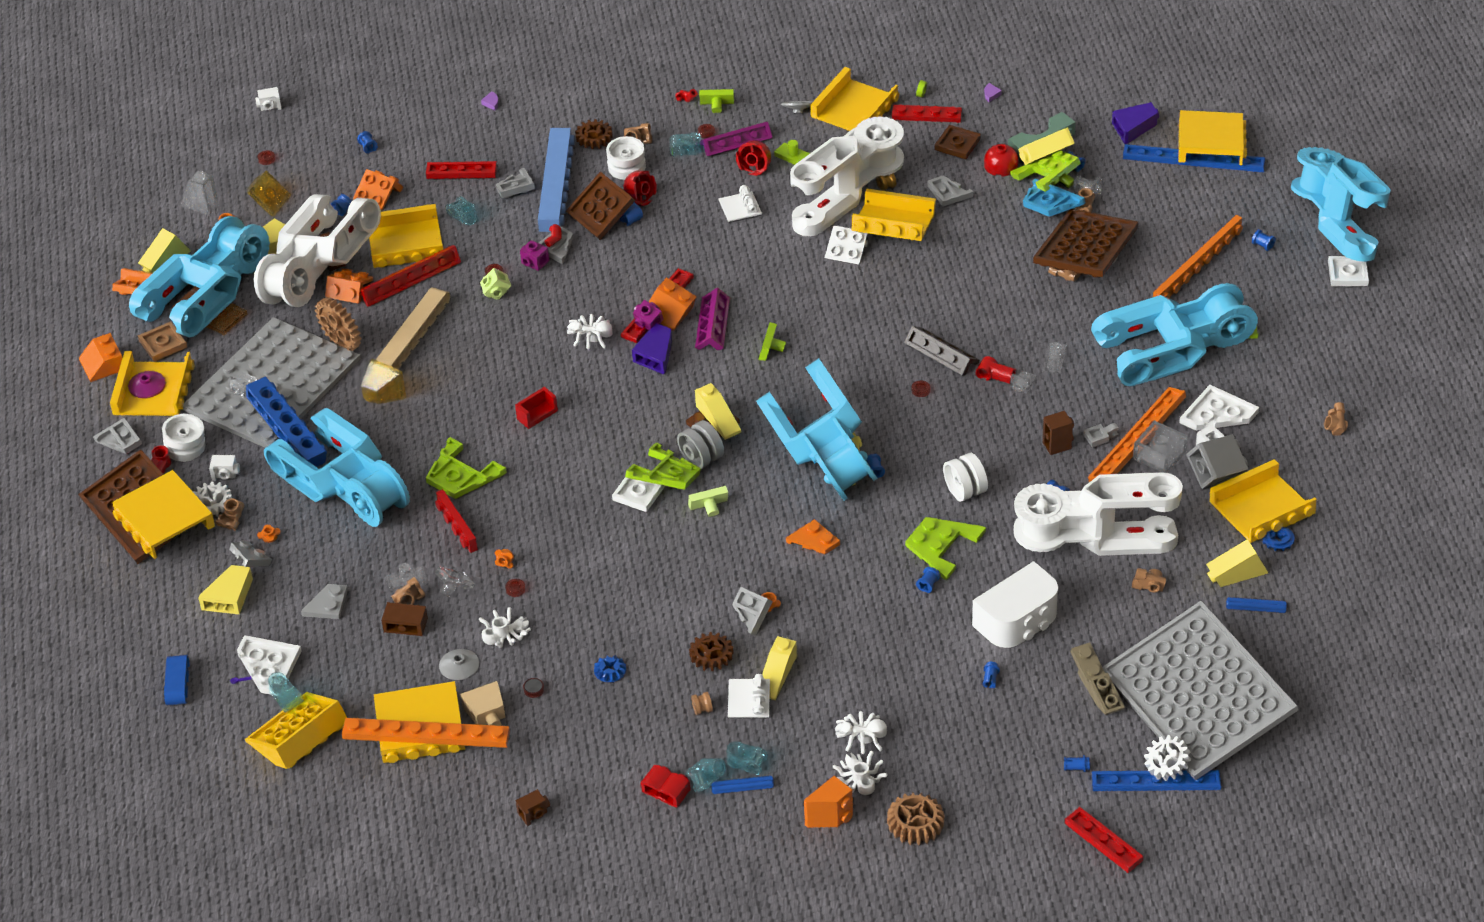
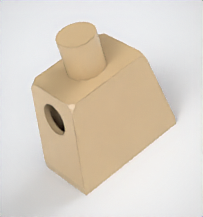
(484, 704)

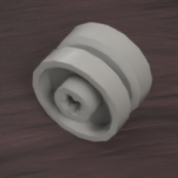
(700, 444)

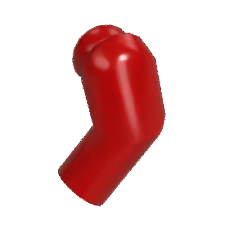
(687, 96)
(556, 235)

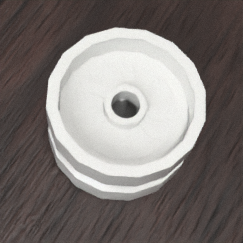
(625, 156)
(184, 437)
(965, 476)

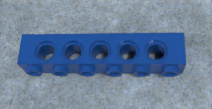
(285, 421)

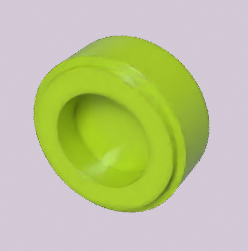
(921, 89)

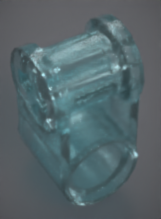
(684, 144)
(462, 211)
(284, 692)
(745, 757)
(706, 772)

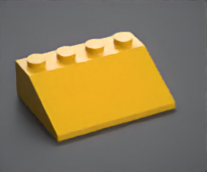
(298, 731)

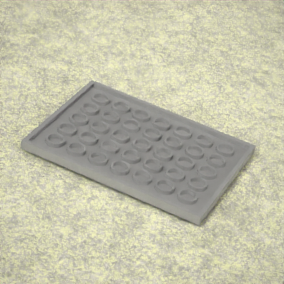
(291, 358)
(1201, 687)

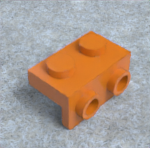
(129, 281)

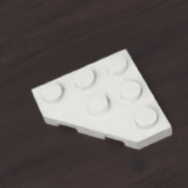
(1218, 409)
(266, 657)

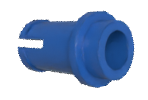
(991, 670)
(1077, 763)

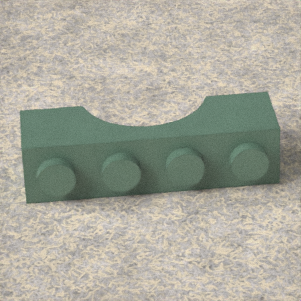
(1056, 124)

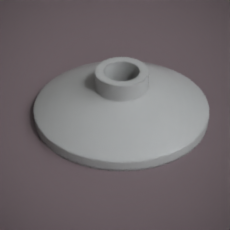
(797, 106)
(462, 669)

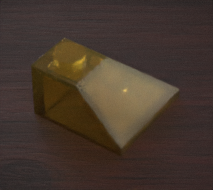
(268, 193)
(382, 383)

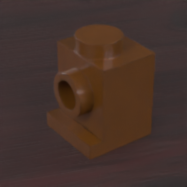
(532, 806)

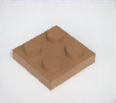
(162, 341)

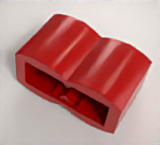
(666, 785)

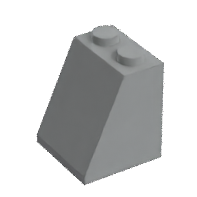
(1217, 460)

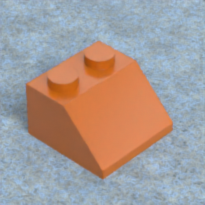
(673, 302)
(101, 358)
(829, 805)

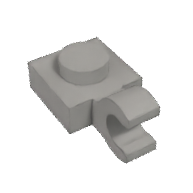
(1098, 435)

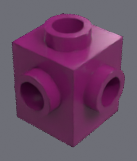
(534, 255)
(647, 314)

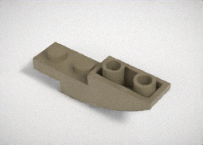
(1096, 680)

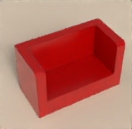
(536, 407)

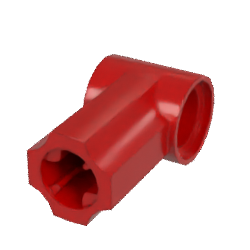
(990, 369)
(161, 458)

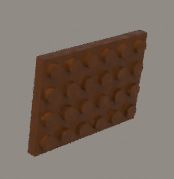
(1085, 242)
(118, 482)

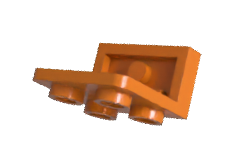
(377, 187)
(346, 285)

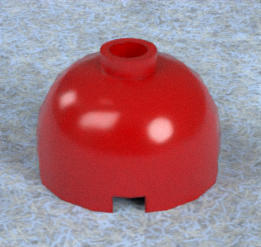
(753, 154)
(1001, 160)
(639, 184)

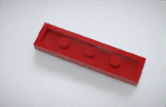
(926, 113)
(452, 170)
(458, 525)
(1104, 839)

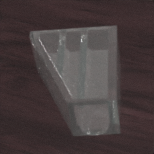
(200, 194)

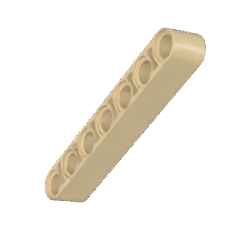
(414, 328)

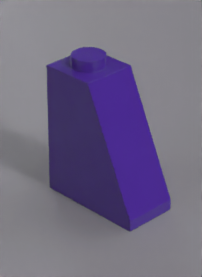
(1134, 121)
(654, 349)

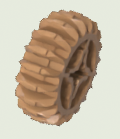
(918, 824)

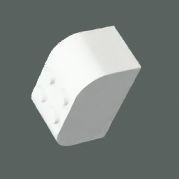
(1017, 607)

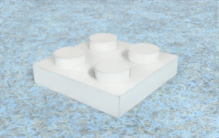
(1347, 272)
(637, 493)

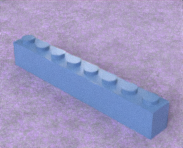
(555, 178)

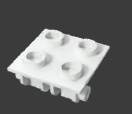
(740, 205)
(846, 245)
(749, 697)

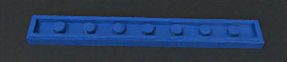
(1170, 156)

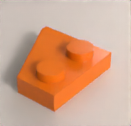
(814, 537)

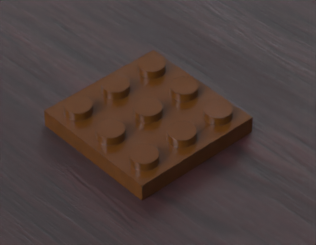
(600, 205)

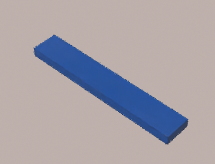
(1146, 782)

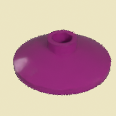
(146, 384)

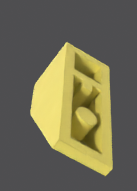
(716, 411)
(779, 664)

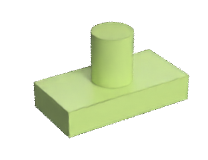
(708, 500)

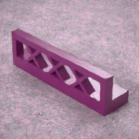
(736, 138)
(712, 320)

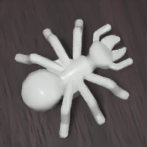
(594, 331)
(502, 627)
(866, 731)
(860, 773)

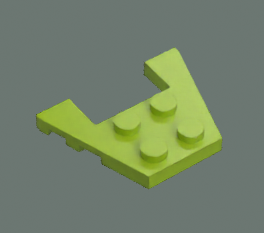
(1050, 166)
(668, 472)
(457, 477)
(935, 536)

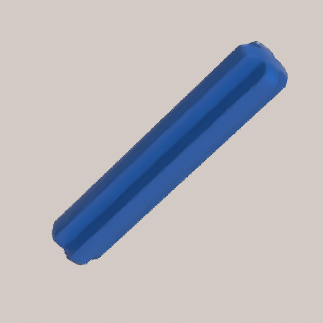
(1256, 604)
(742, 784)

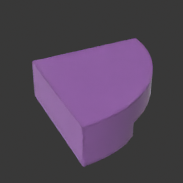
(991, 92)
(490, 101)

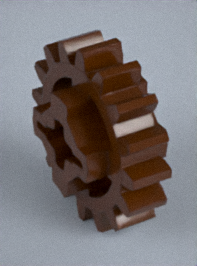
(594, 134)
(711, 651)

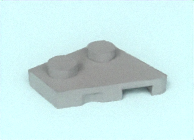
(514, 185)
(947, 191)
(560, 249)
(119, 437)
(251, 556)
(327, 602)

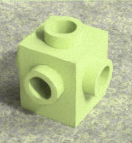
(495, 284)

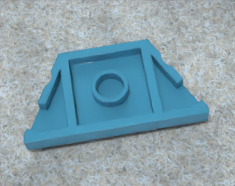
(1052, 201)

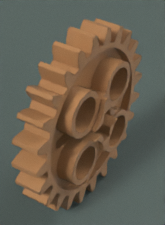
(338, 324)

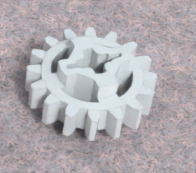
(213, 496)
(1168, 758)

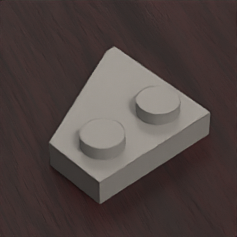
(751, 609)

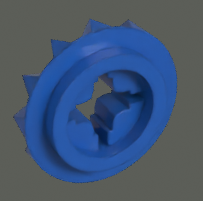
(1284, 534)
(610, 675)

